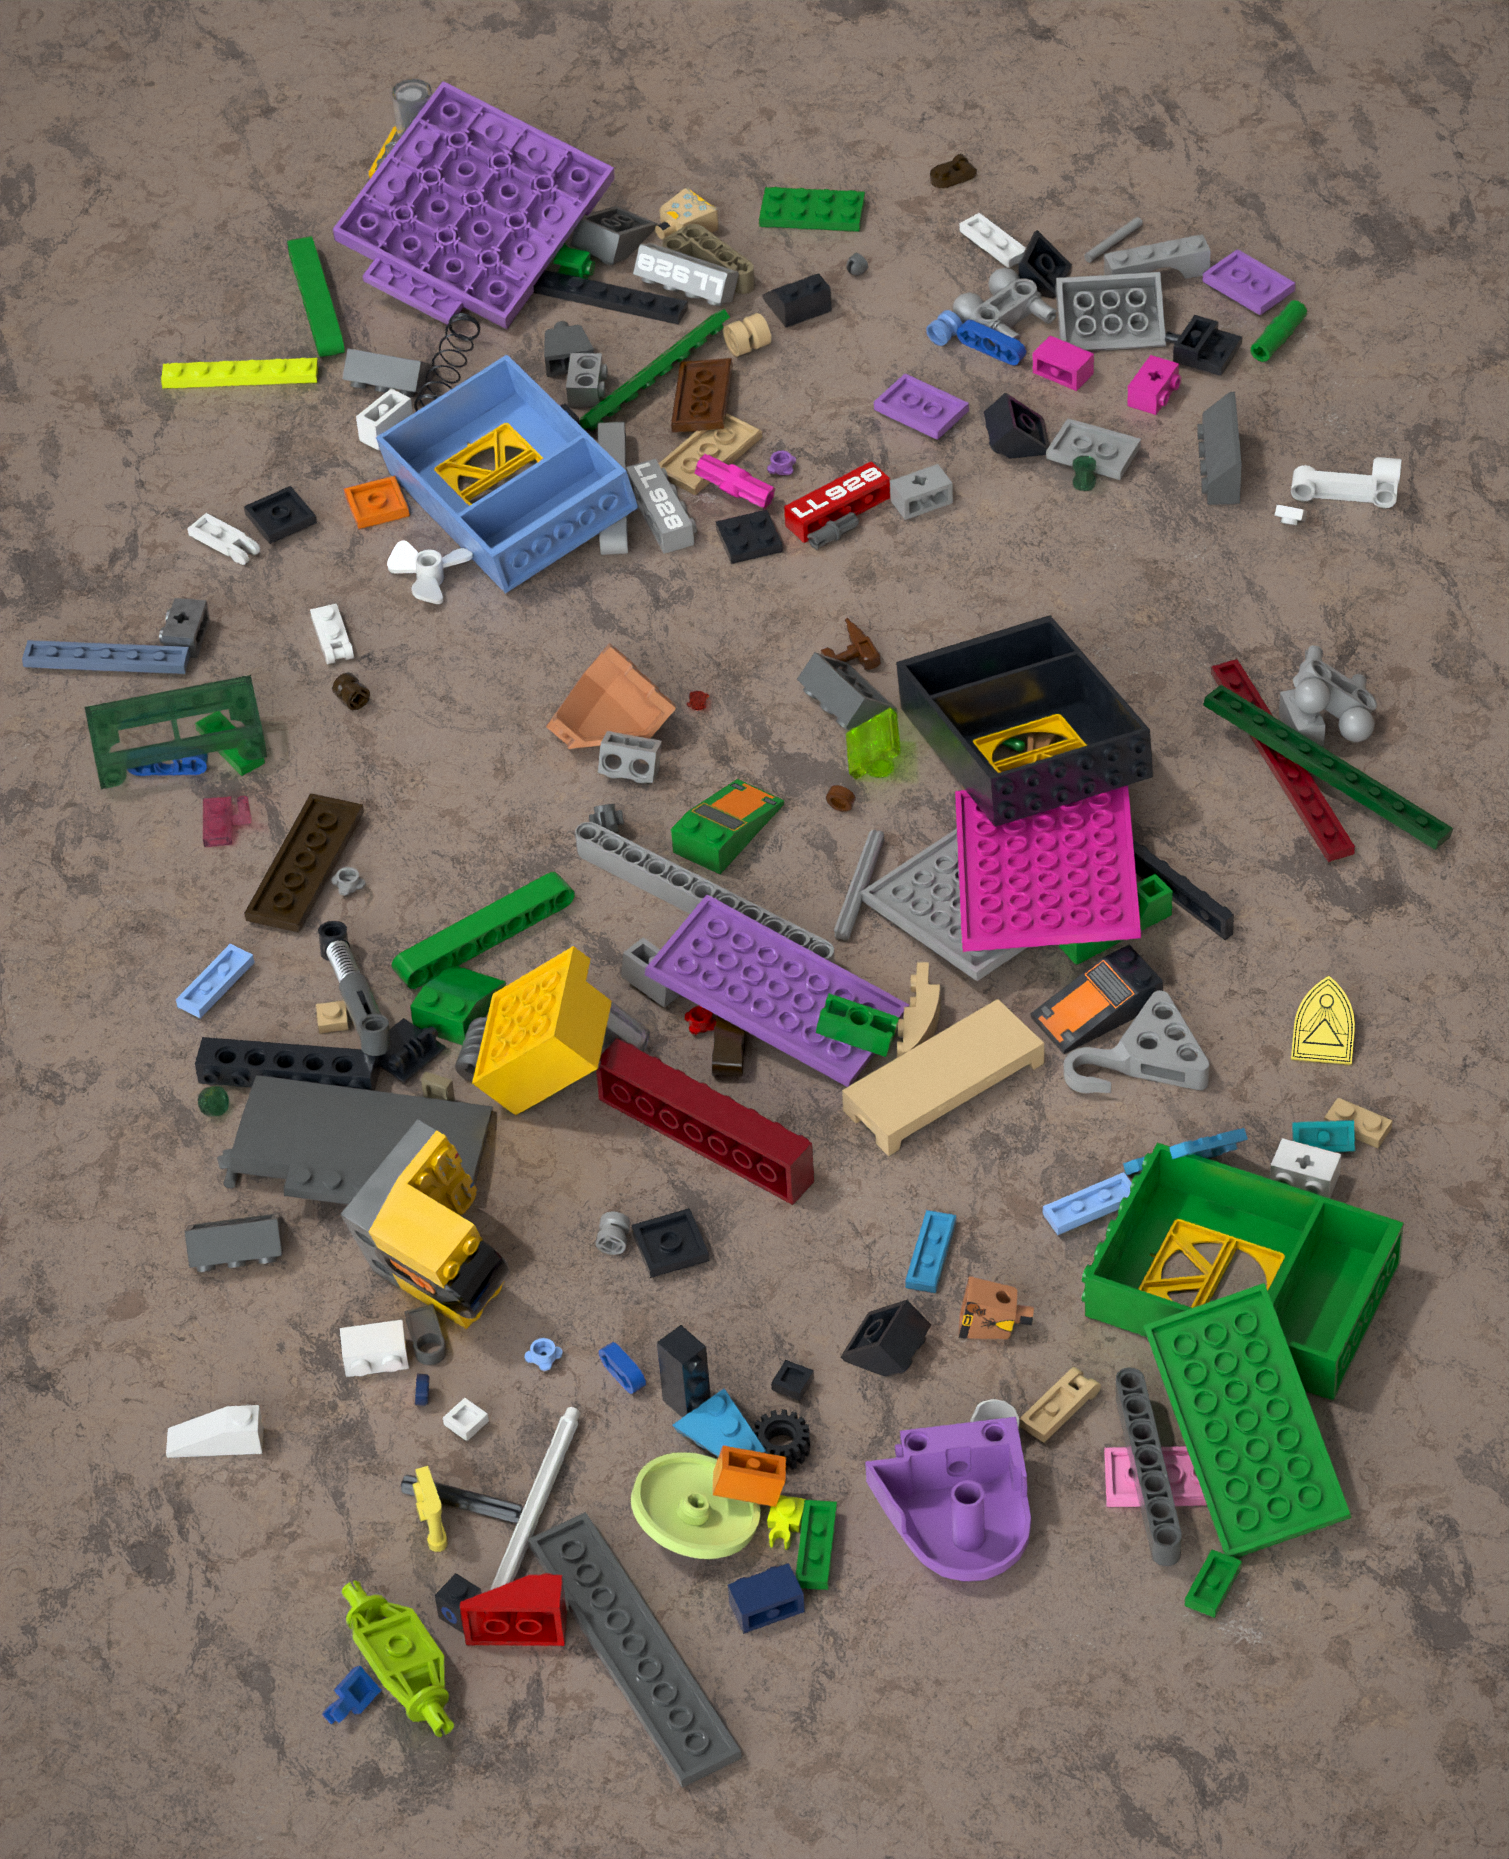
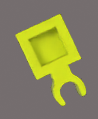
(785, 1518)

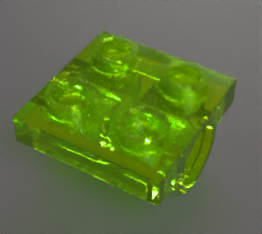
(874, 746)

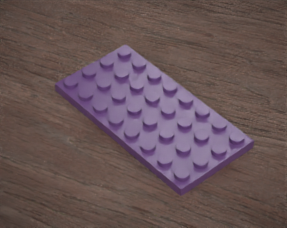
(765, 985)

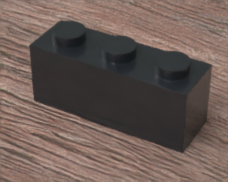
(683, 1371)

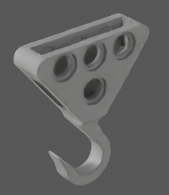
(1148, 1050)

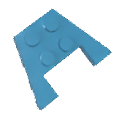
(1205, 1147)

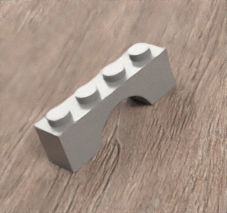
(1186, 255)

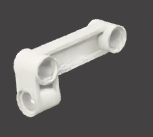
(1377, 488)

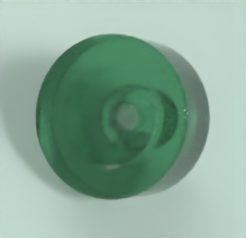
(213, 1101)

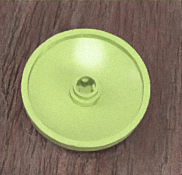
(680, 1512)

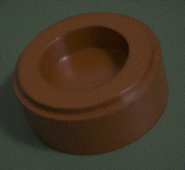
(840, 798)

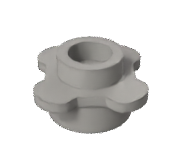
(348, 880)

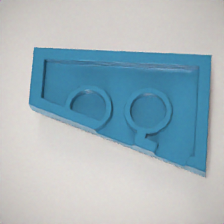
(719, 1424)

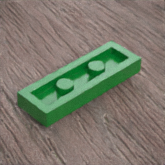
(218, 722)
(816, 1544)

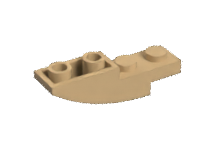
(923, 1014)

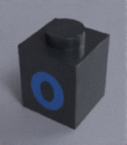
(449, 1598)

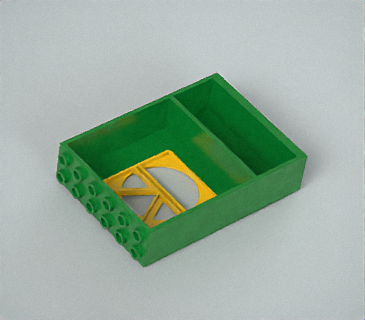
(1318, 1255)

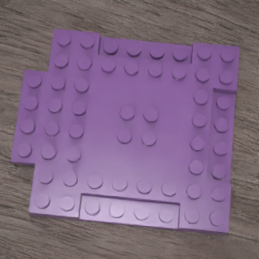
(470, 209)

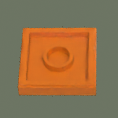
(376, 502)

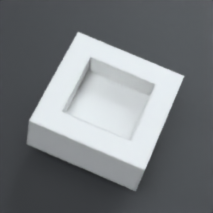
(1290, 515)
(465, 1419)

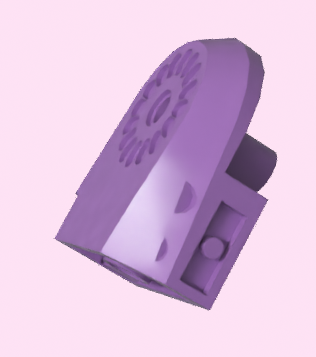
(958, 1496)

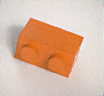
(749, 1476)

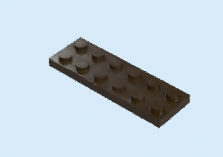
(304, 862)

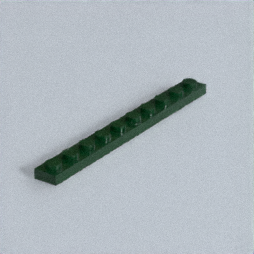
(1328, 767)

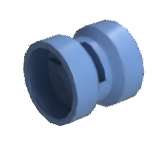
(946, 325)

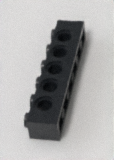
(239, 1061)

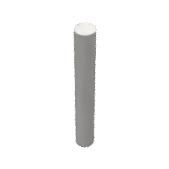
(1113, 239)

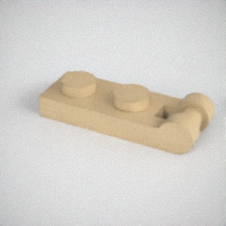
(1059, 1404)

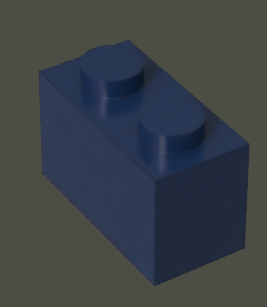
(766, 1598)

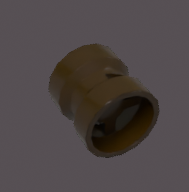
(351, 691)

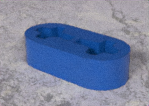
(622, 1367)

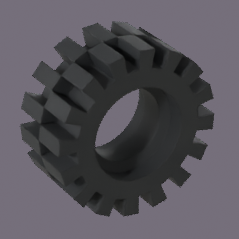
(784, 1425)

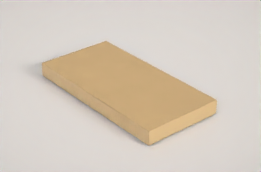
(722, 444)

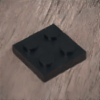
(280, 514)
(749, 536)
(670, 1243)

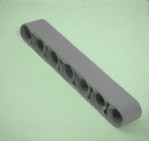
(613, 440)

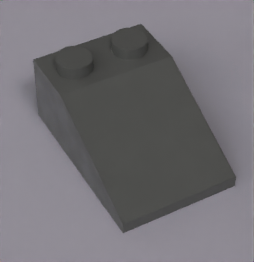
(611, 234)

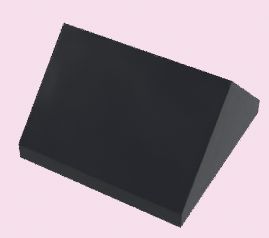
(1042, 265)

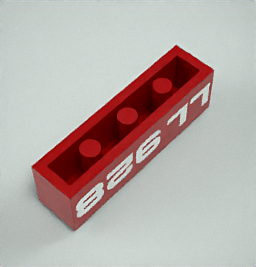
(850, 493)

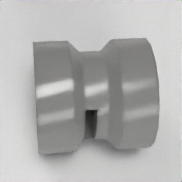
(612, 1233)

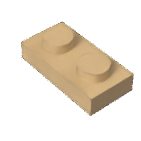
(1368, 1126)

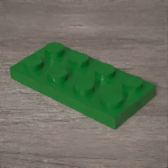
(812, 209)

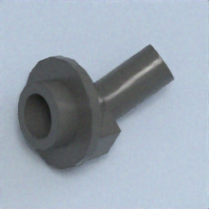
(224, 1163)

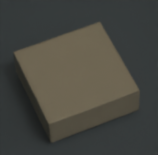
(437, 1087)

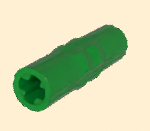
(1278, 331)

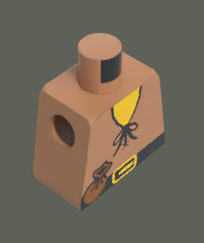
(991, 1310)

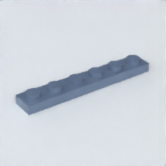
(106, 657)

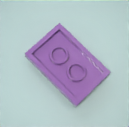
(1248, 282)
(921, 406)

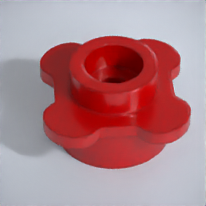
(700, 1020)

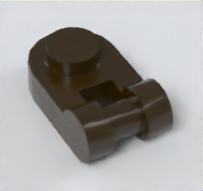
(952, 172)

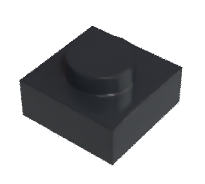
(792, 1380)

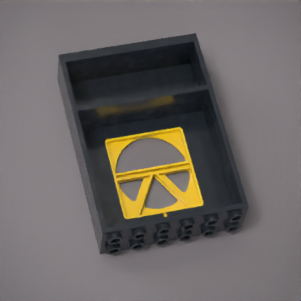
(1015, 684)

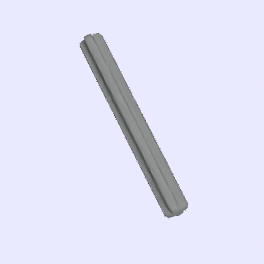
(859, 883)

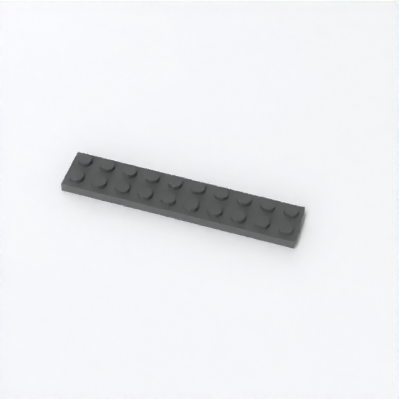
(635, 1650)

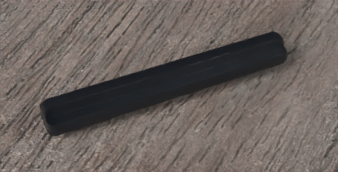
(470, 1500)

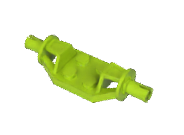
(400, 1655)

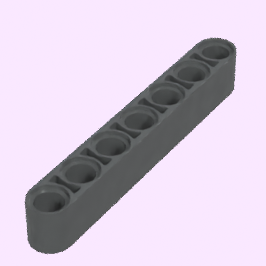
(1151, 1480)

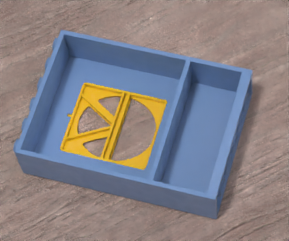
(537, 514)

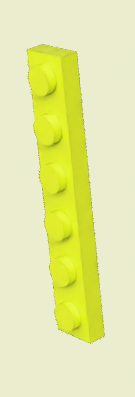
(239, 373)

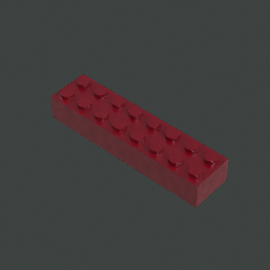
(705, 1121)

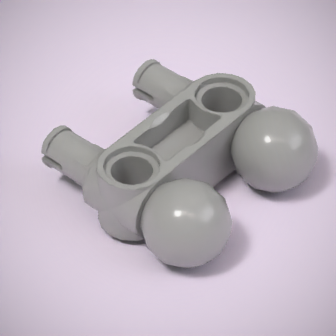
(1010, 303)
(1325, 688)

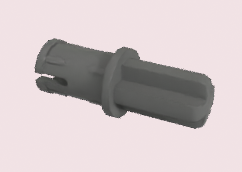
(833, 530)

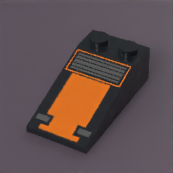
(1098, 1000)

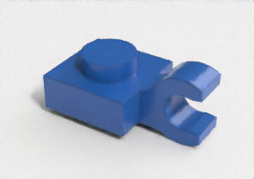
(355, 1695)

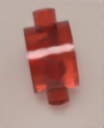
(697, 700)

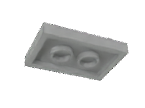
(1109, 448)

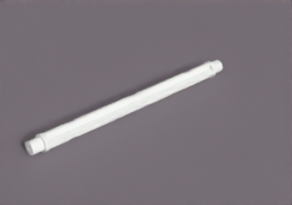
(537, 1498)

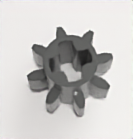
(607, 817)

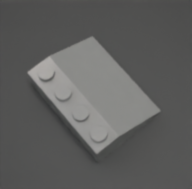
(1111, 311)

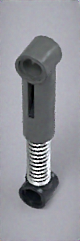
(355, 990)

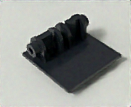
(410, 1049)

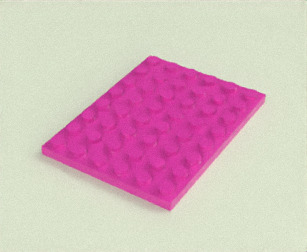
(1048, 875)

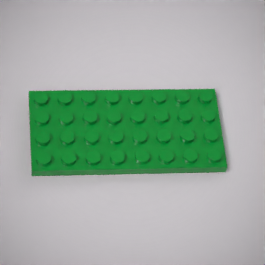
(1246, 1422)

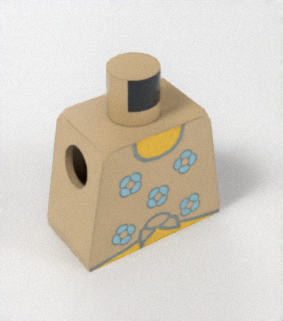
(684, 210)

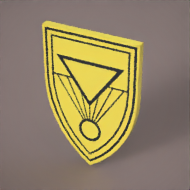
(1324, 1026)

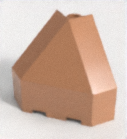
(610, 698)

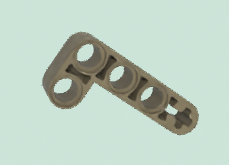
(702, 244)

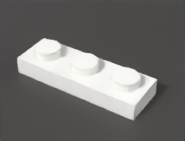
(992, 240)

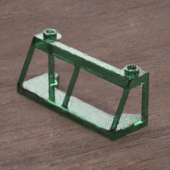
(232, 694)

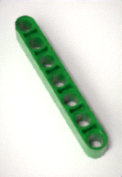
(315, 296)
(483, 930)

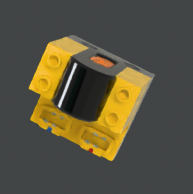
(414, 1229)

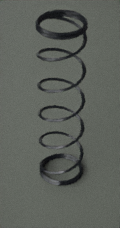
(460, 336)

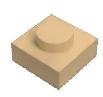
(332, 1017)

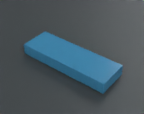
(930, 1251)

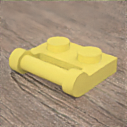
(429, 1509)

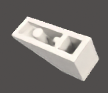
(221, 1432)

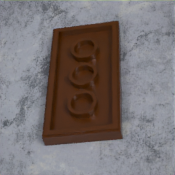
(702, 395)

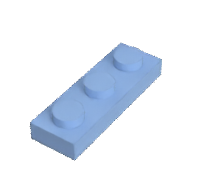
(215, 981)
(1087, 1204)

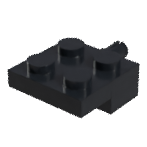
(1204, 345)

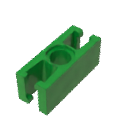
(857, 1025)

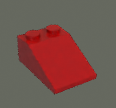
(518, 1613)

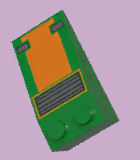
(723, 825)

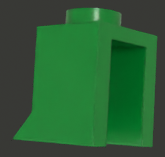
(574, 262)

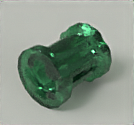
(1084, 473)

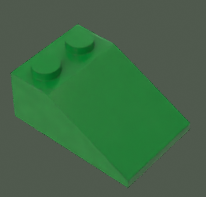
(454, 1002)

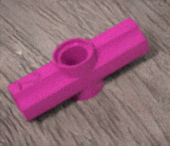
(735, 481)

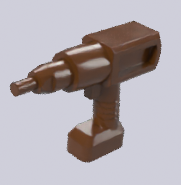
(861, 647)

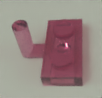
(219, 819)

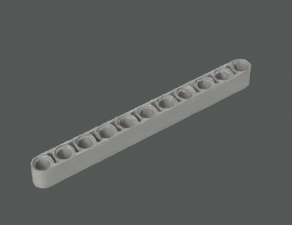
(678, 884)

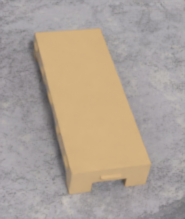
(942, 1074)

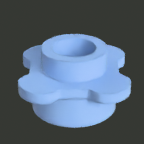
(543, 1347)

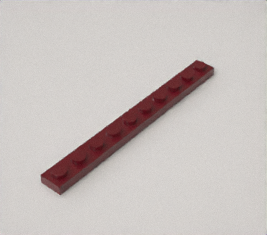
(1293, 779)

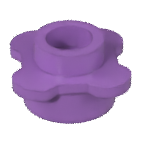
(781, 463)

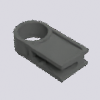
(425, 1329)

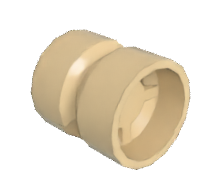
(747, 334)

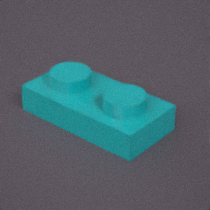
(1326, 1135)

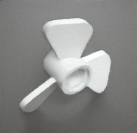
(427, 566)

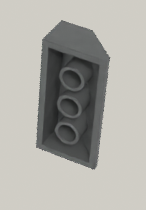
(1220, 452)

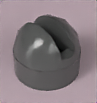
(856, 264)

